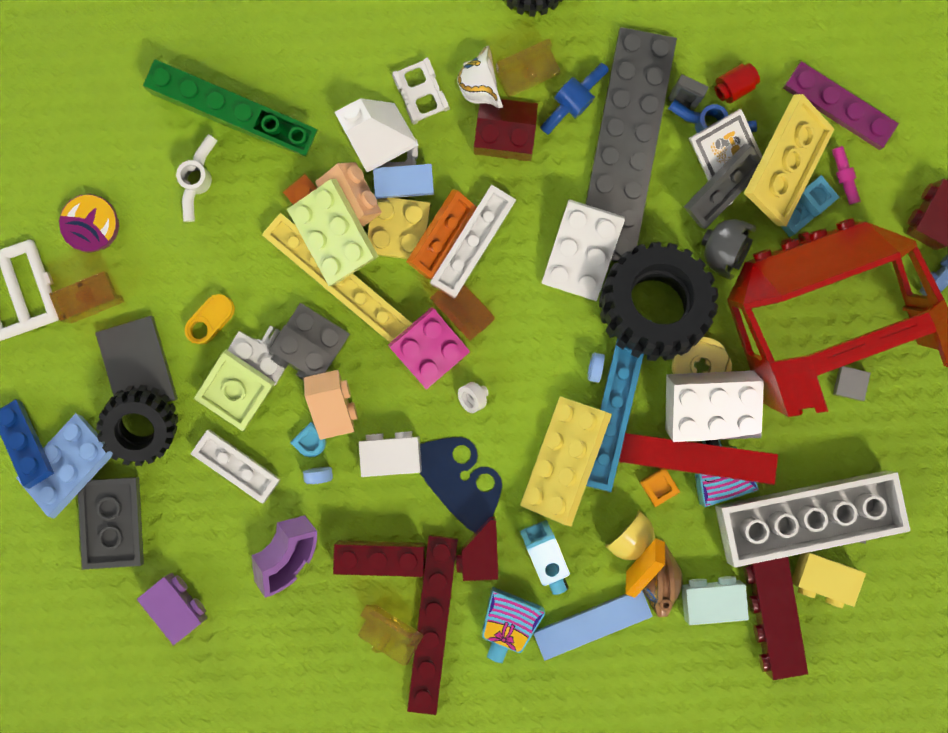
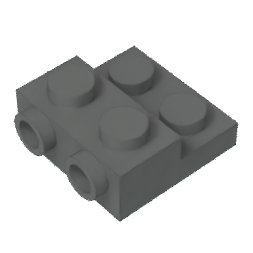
(307, 343)

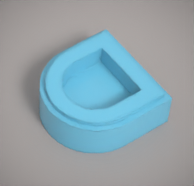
(308, 441)

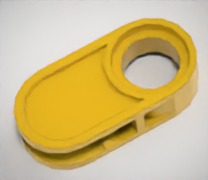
(214, 314)

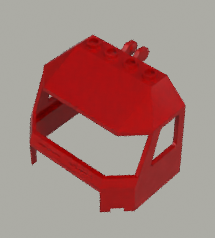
(816, 262)

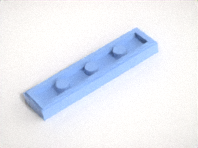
(591, 624)

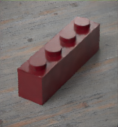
(776, 619)

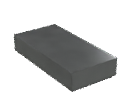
(688, 92)

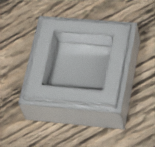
(851, 383)

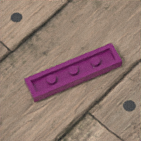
(841, 106)

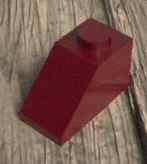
(479, 554)

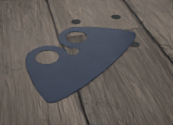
(459, 496)

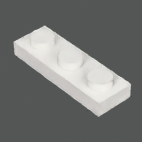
(235, 466)

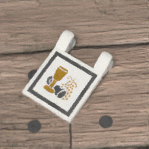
(721, 141)

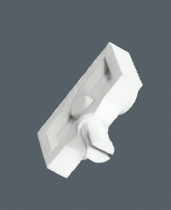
(256, 353)

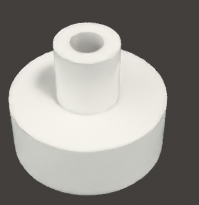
(473, 397)

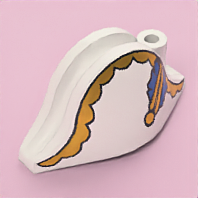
(478, 80)

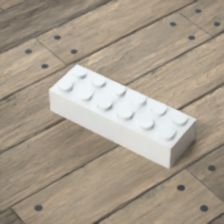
(812, 518)

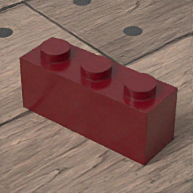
(379, 558)

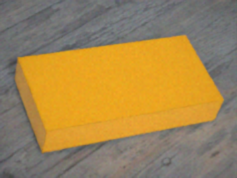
(645, 568)

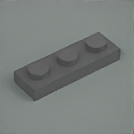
(723, 186)

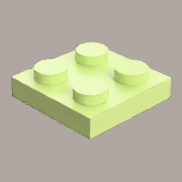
(234, 390)

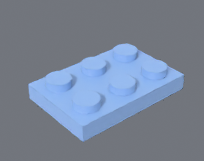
(75, 460)

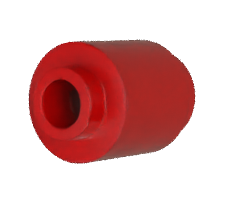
(737, 83)

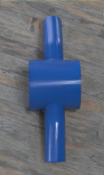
(574, 98)
(698, 118)

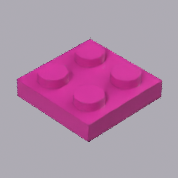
(429, 348)

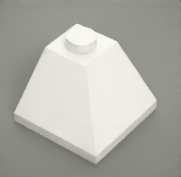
(375, 131)

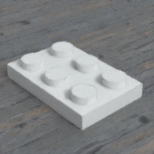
(583, 250)

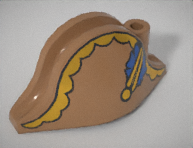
(665, 586)

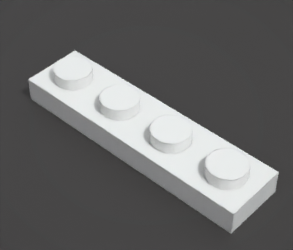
(473, 241)

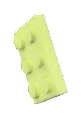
(332, 232)

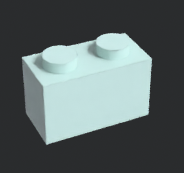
(714, 601)

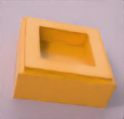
(659, 487)

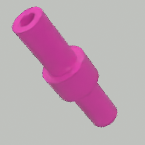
(846, 175)

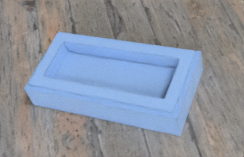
(403, 181)

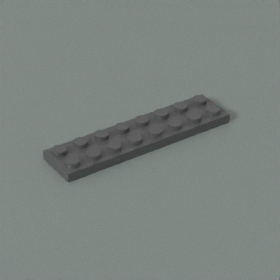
(630, 130)

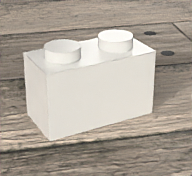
(390, 455)

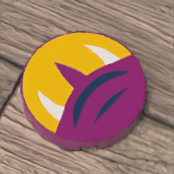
(89, 223)

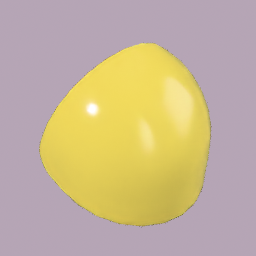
(634, 539)

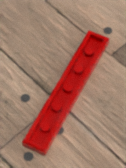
(699, 458)

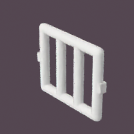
(43, 282)

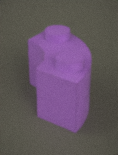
(285, 556)

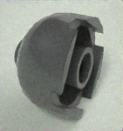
(727, 246)

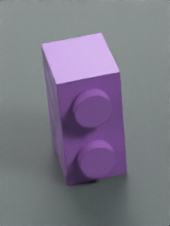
(173, 607)

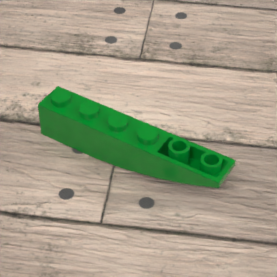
(228, 108)

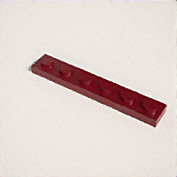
(432, 624)

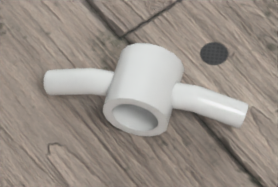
(202, 185)

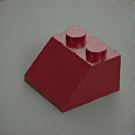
(506, 130)

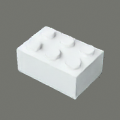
(714, 406)

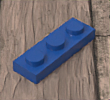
(23, 445)

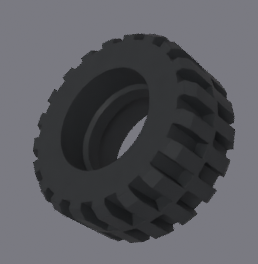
(680, 273)

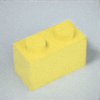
(827, 578)

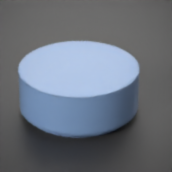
(596, 367)
(318, 475)

